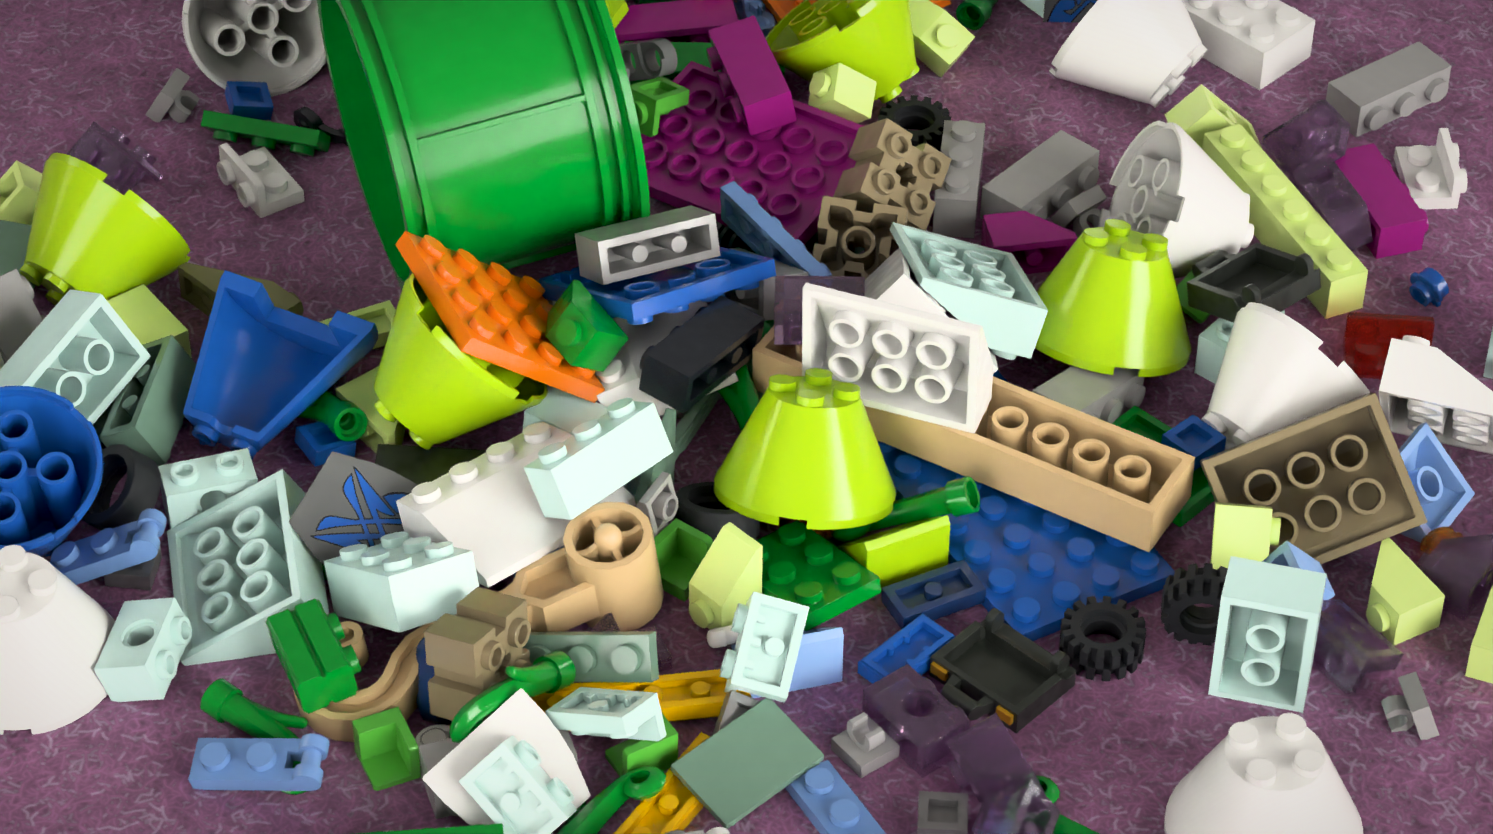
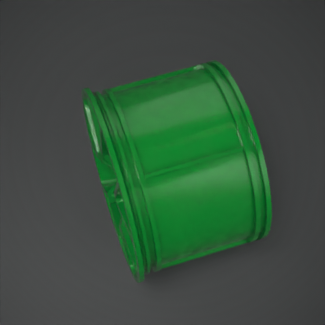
(486, 122)

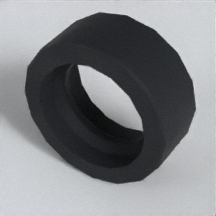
(139, 491)
(707, 514)

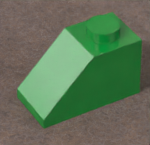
(583, 329)

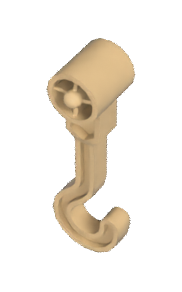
(601, 570)

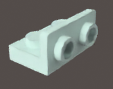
(765, 646)
(610, 714)
(518, 790)

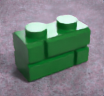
(313, 656)

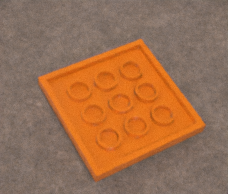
(494, 314)

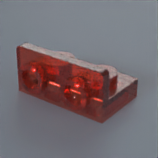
(1369, 338)

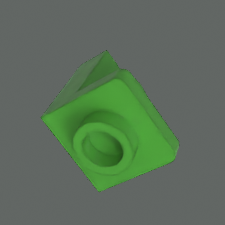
(654, 99)

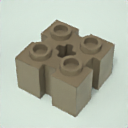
(893, 172)
(844, 228)
(475, 648)

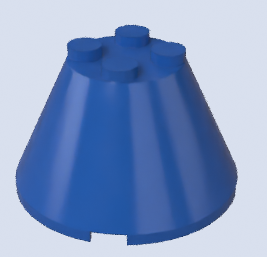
(46, 468)

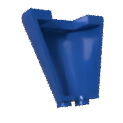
(265, 365)

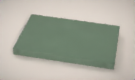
(747, 762)

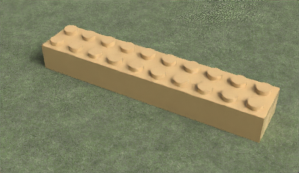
(1038, 455)

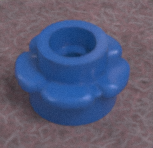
(1428, 287)

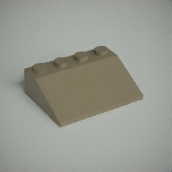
(1326, 477)

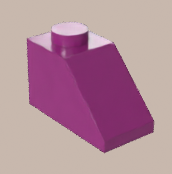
(1031, 239)

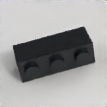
(700, 353)

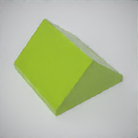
(903, 549)

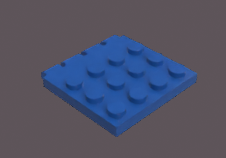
(671, 288)

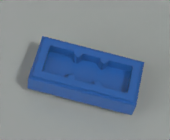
(908, 646)

